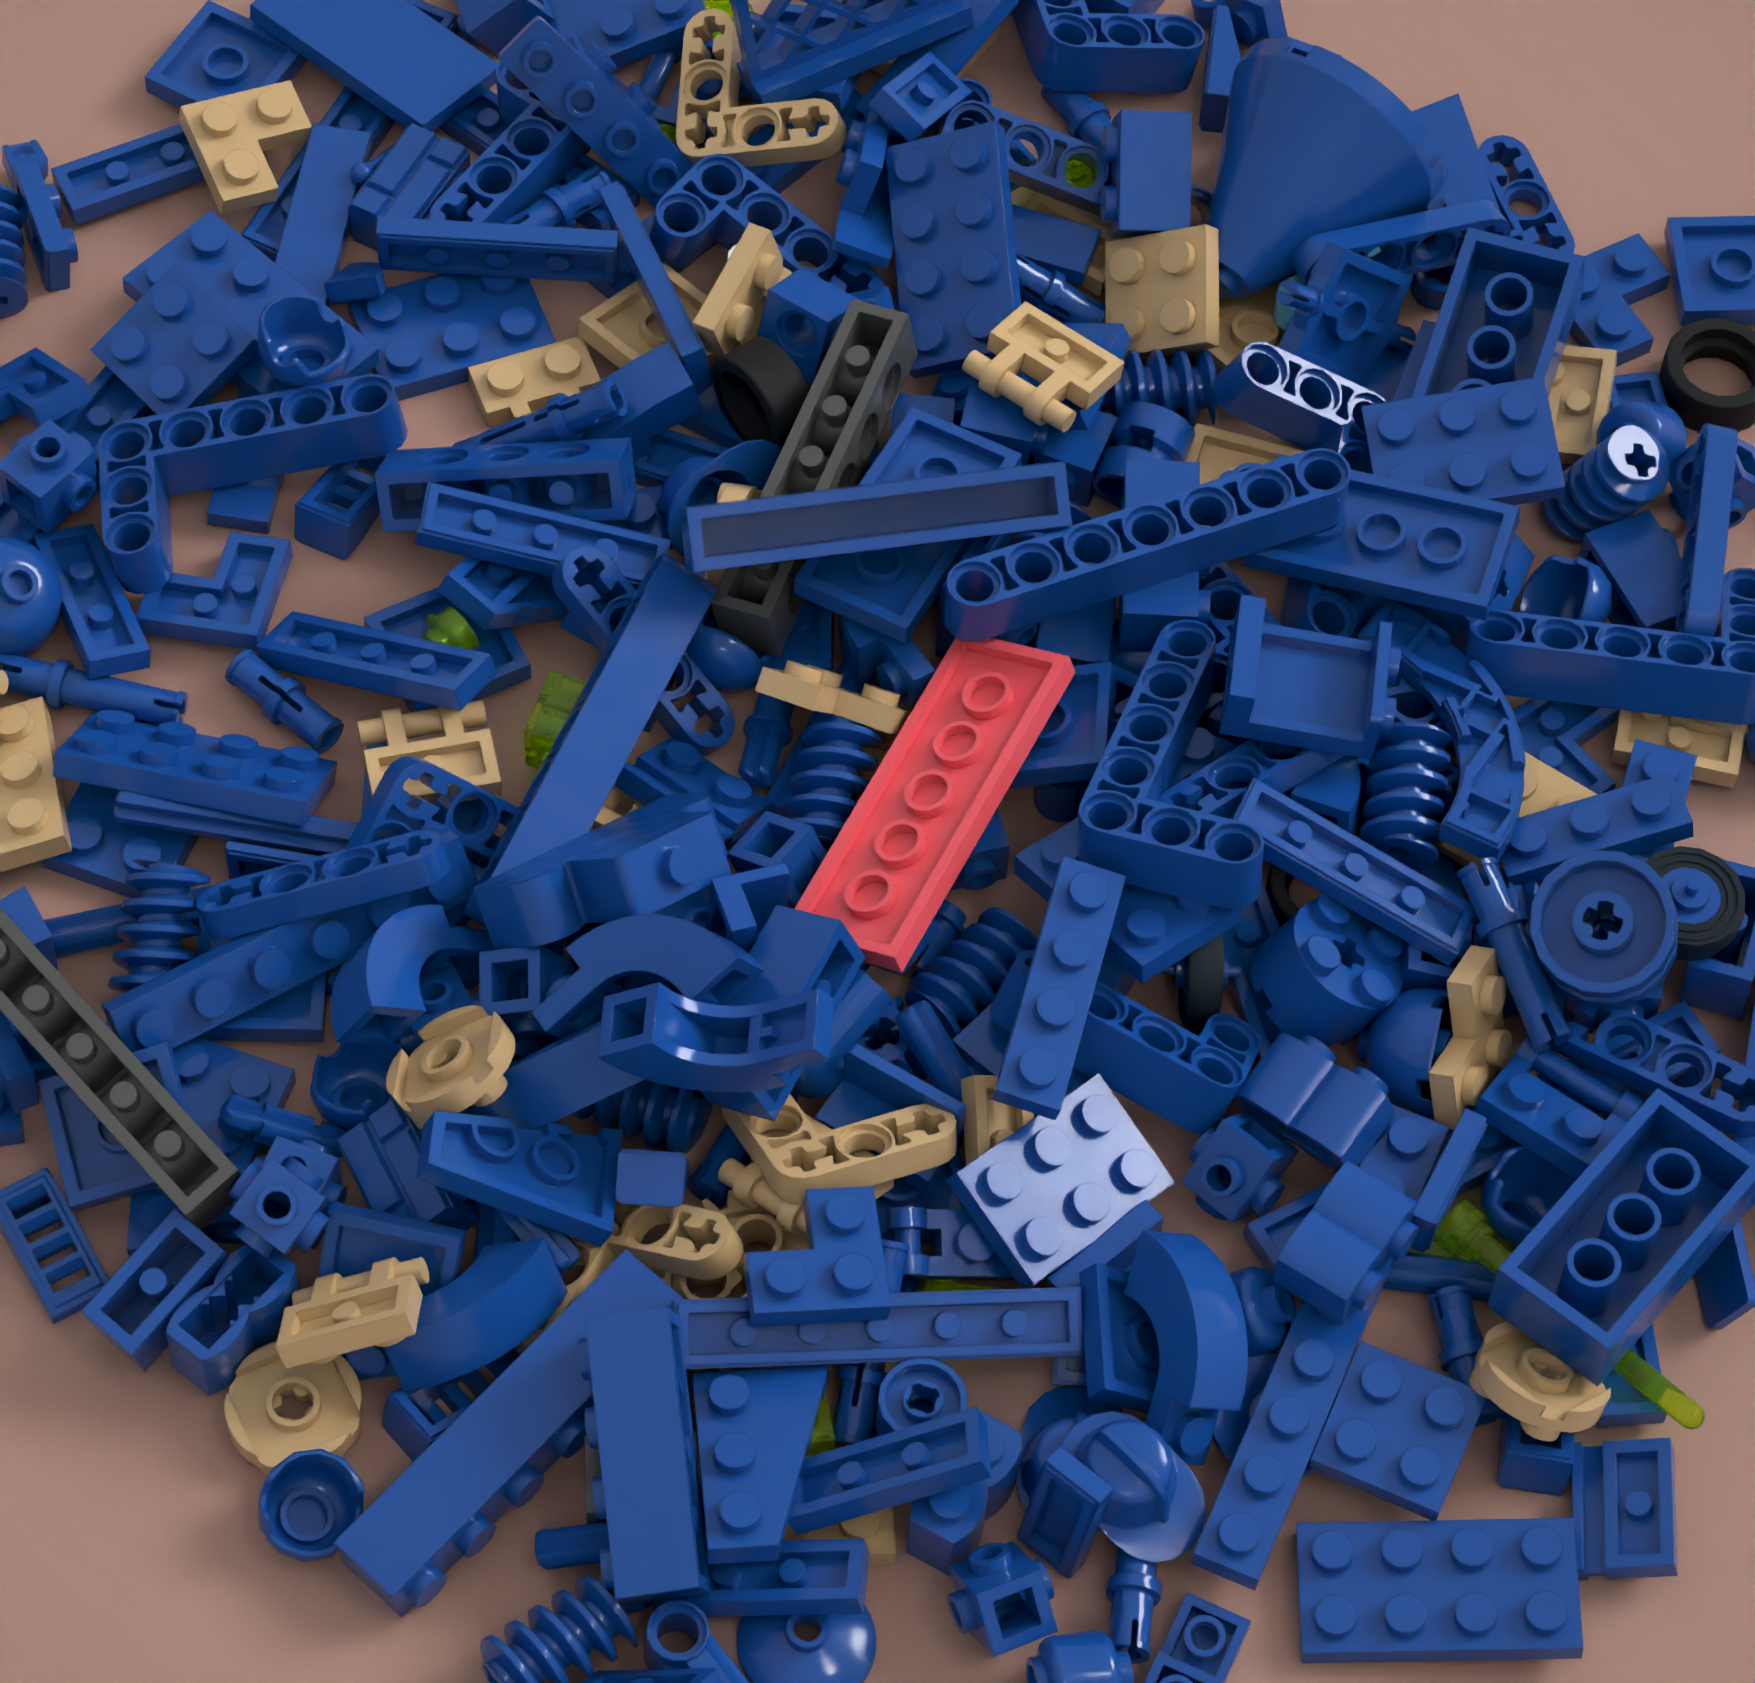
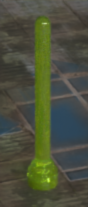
(1468, 1235)

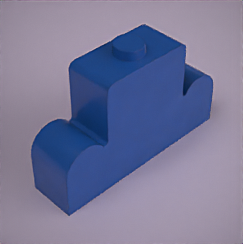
(607, 873)

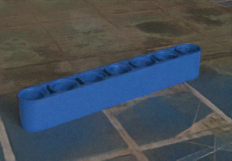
(1125, 564)
(605, 718)

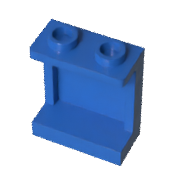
(1307, 685)

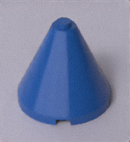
(1305, 155)

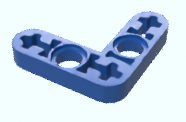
(1524, 185)
(397, 810)

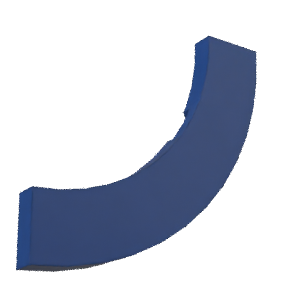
(1479, 723)

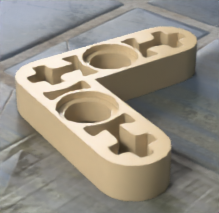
(734, 123)
(805, 1159)
(672, 1253)

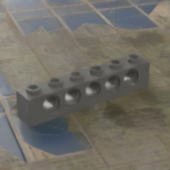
(822, 452)
(112, 1080)

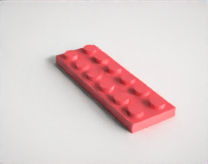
(935, 794)

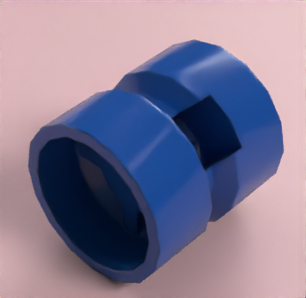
(1141, 433)
(918, 1393)

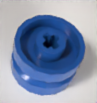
(1598, 890)

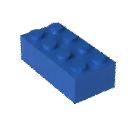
(1502, 315)
(1625, 1237)

